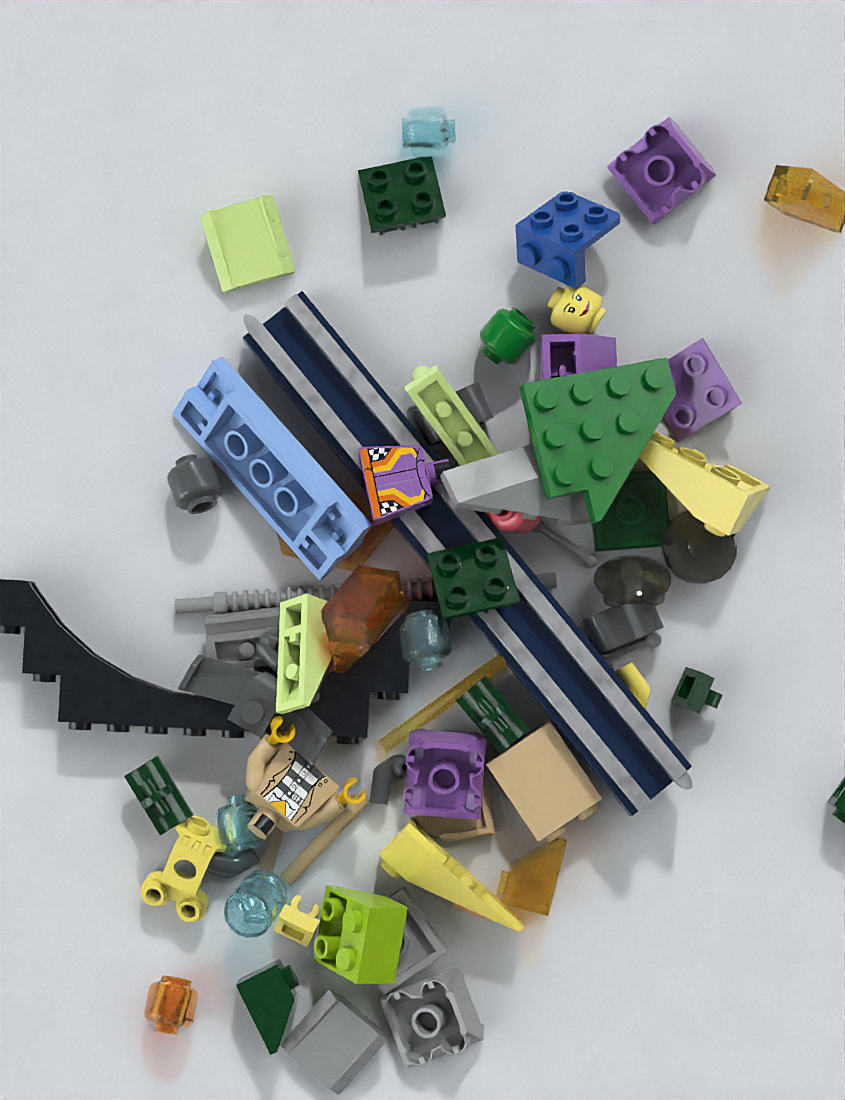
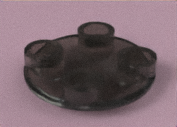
(632, 581)

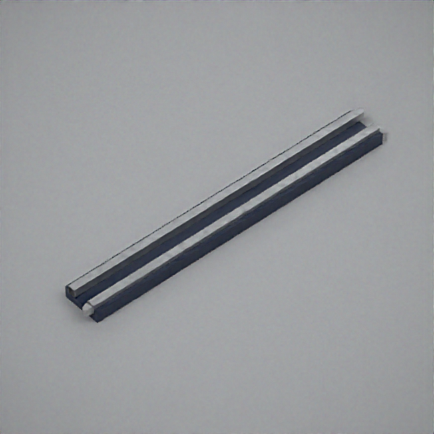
(531, 637)

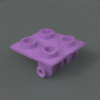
(701, 390)

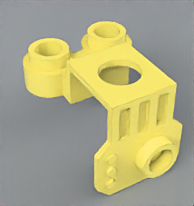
(196, 844)

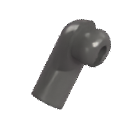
(231, 866)

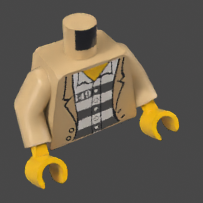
(290, 789)

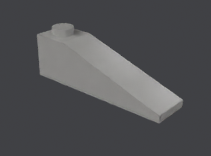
(512, 484)

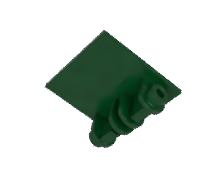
(401, 194)
(473, 578)

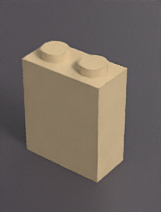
(544, 782)

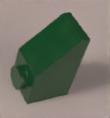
(269, 999)

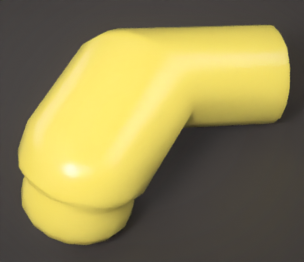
(635, 682)

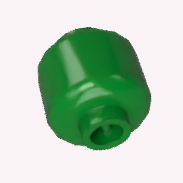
(507, 336)

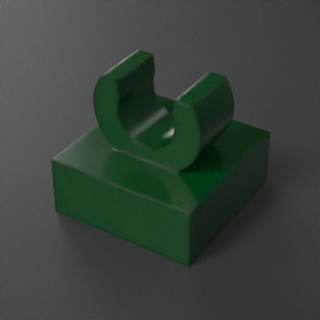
(695, 691)

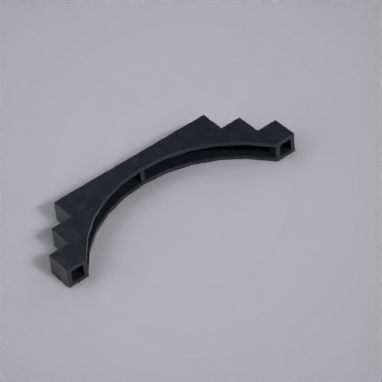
(105, 694)

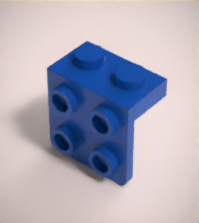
(559, 233)

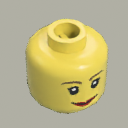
(576, 310)

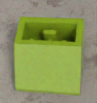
(360, 935)

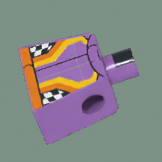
(398, 480)

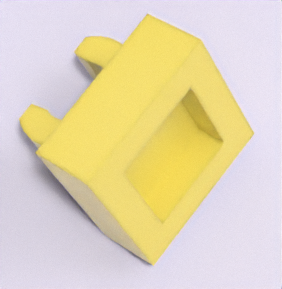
(297, 924)

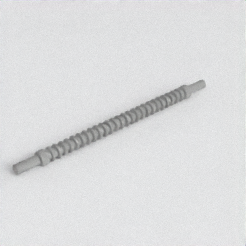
(222, 603)

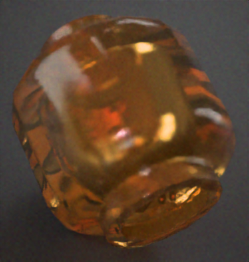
(171, 1004)

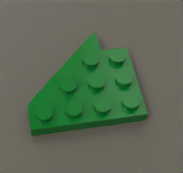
(595, 427)

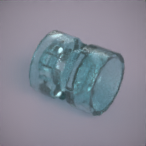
(255, 903)

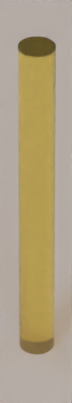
(440, 704)

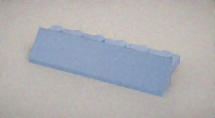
(272, 469)

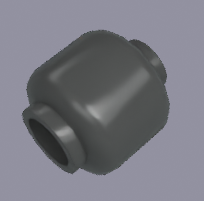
(194, 484)

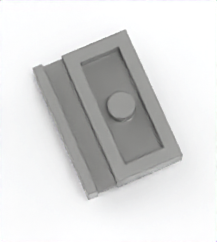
(235, 634)

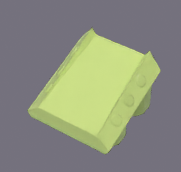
(247, 243)

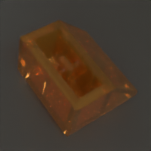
(361, 613)

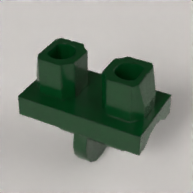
(492, 714)
(159, 795)

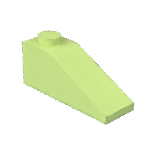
(301, 652)

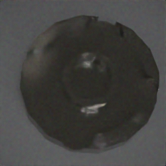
(695, 552)

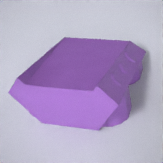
(661, 170)
(444, 774)

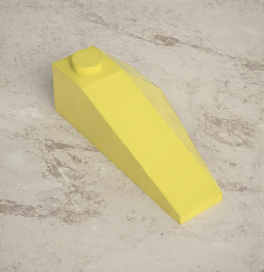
(712, 493)
(428, 865)

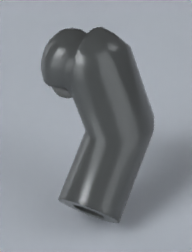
(267, 650)
(384, 776)

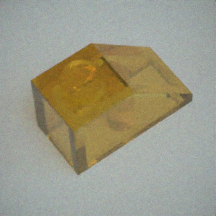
(807, 197)
(533, 878)

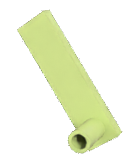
(449, 416)

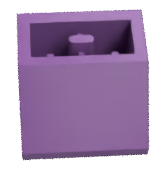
(575, 354)

